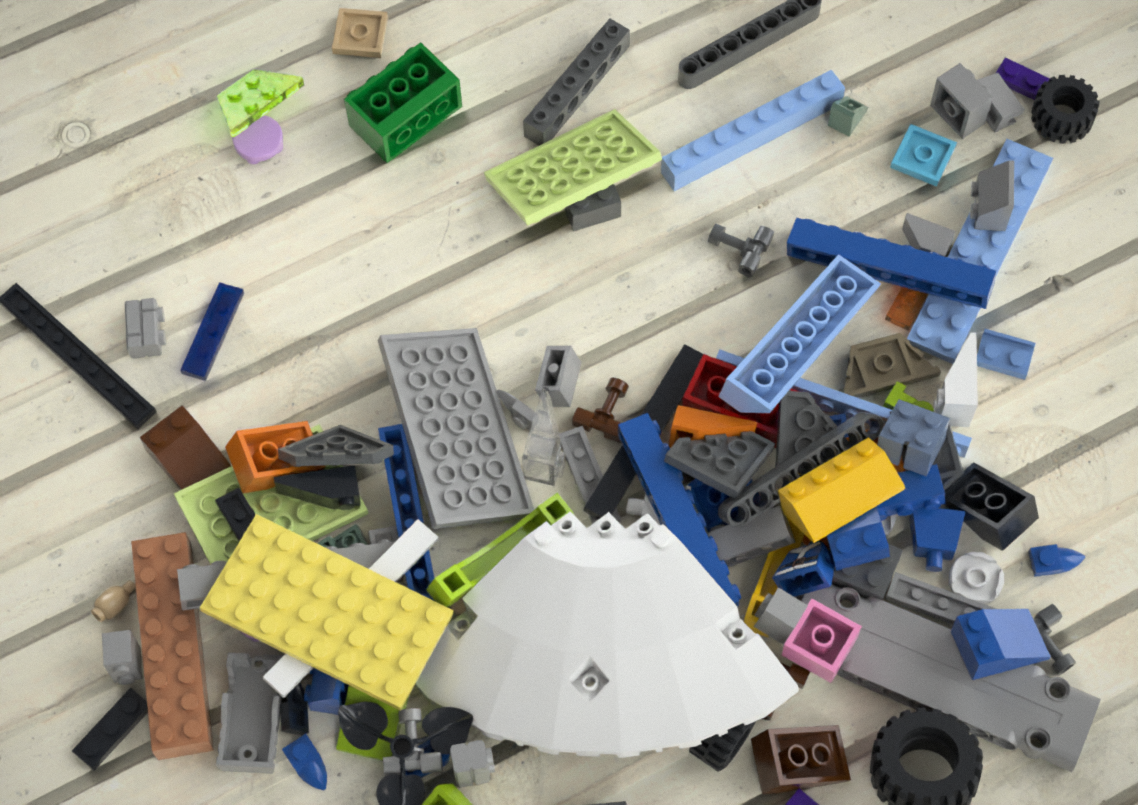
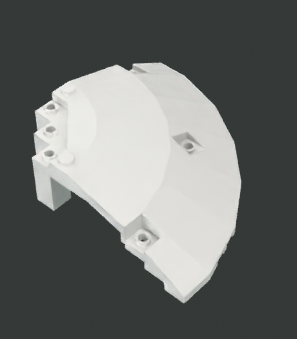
(612, 612)

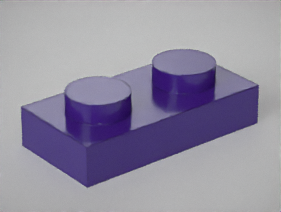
(1021, 78)

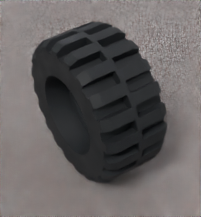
(926, 732)

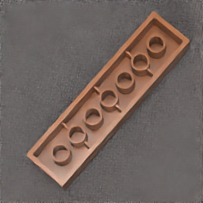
(171, 650)

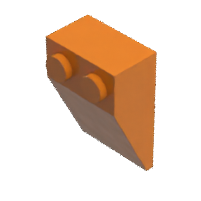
(256, 454)

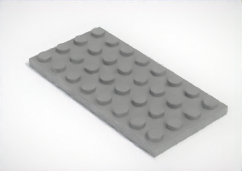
(455, 427)

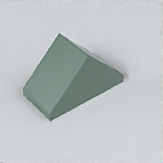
(846, 115)

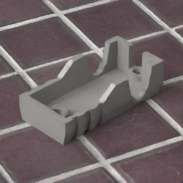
(249, 716)

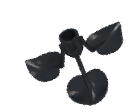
(366, 721)

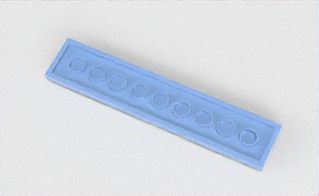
(946, 323)

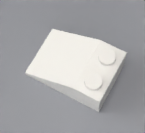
(959, 391)

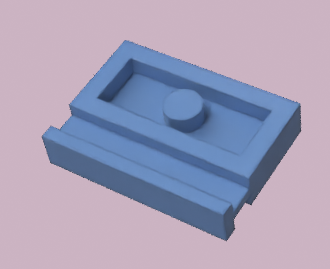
(1005, 354)

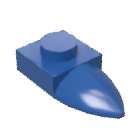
(1053, 560)
(307, 762)

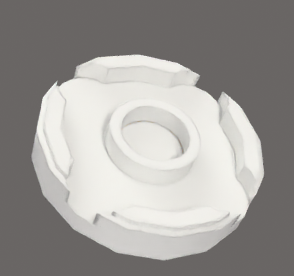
(976, 577)

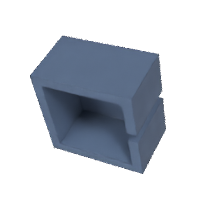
(919, 430)

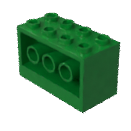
(403, 102)

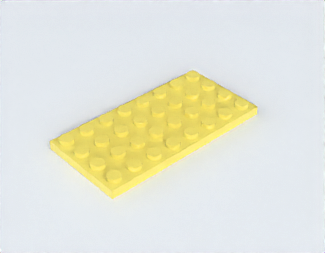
(327, 611)

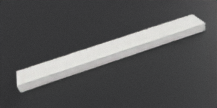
(392, 565)

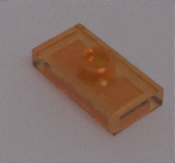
(905, 307)

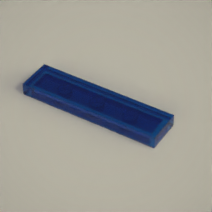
(212, 331)

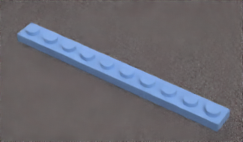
(841, 403)

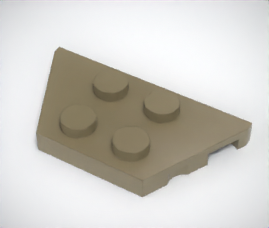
(884, 361)

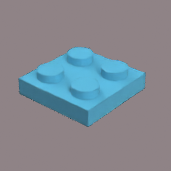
(923, 155)

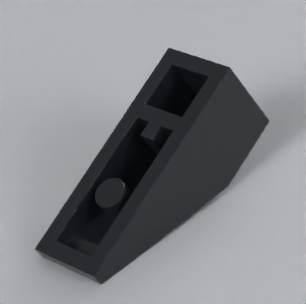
(328, 488)

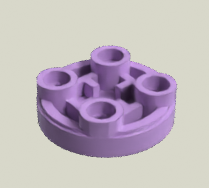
(259, 140)

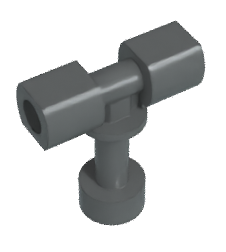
(749, 249)
(1044, 620)

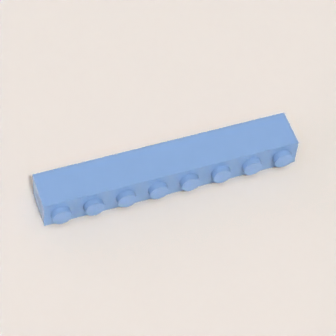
(751, 130)

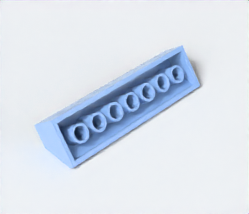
(798, 338)

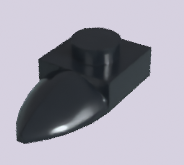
(295, 712)

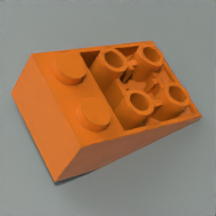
(699, 423)

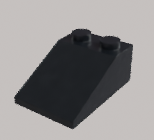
(992, 506)

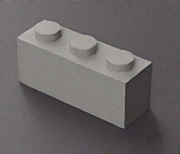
(756, 538)

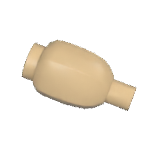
(112, 601)

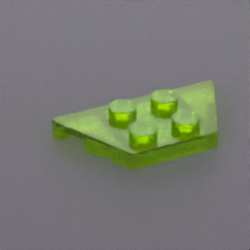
(255, 96)

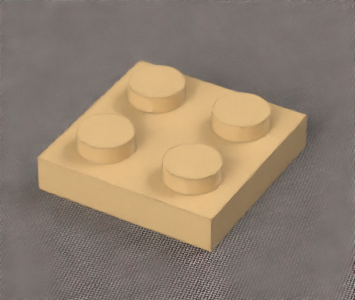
(360, 32)

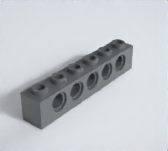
(576, 82)

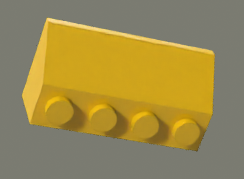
(840, 490)

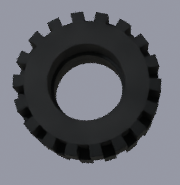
(1063, 125)
(720, 750)

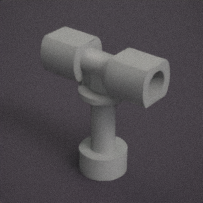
(418, 761)

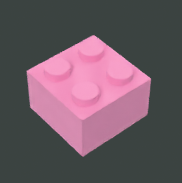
(821, 640)

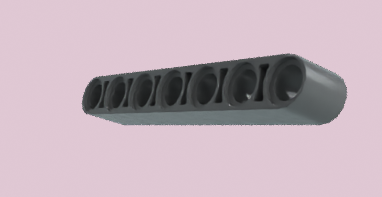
(739, 41)
(789, 468)

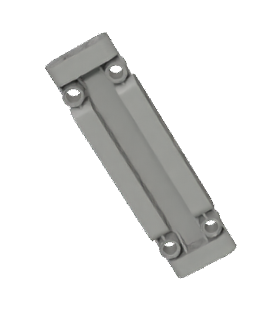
(923, 669)

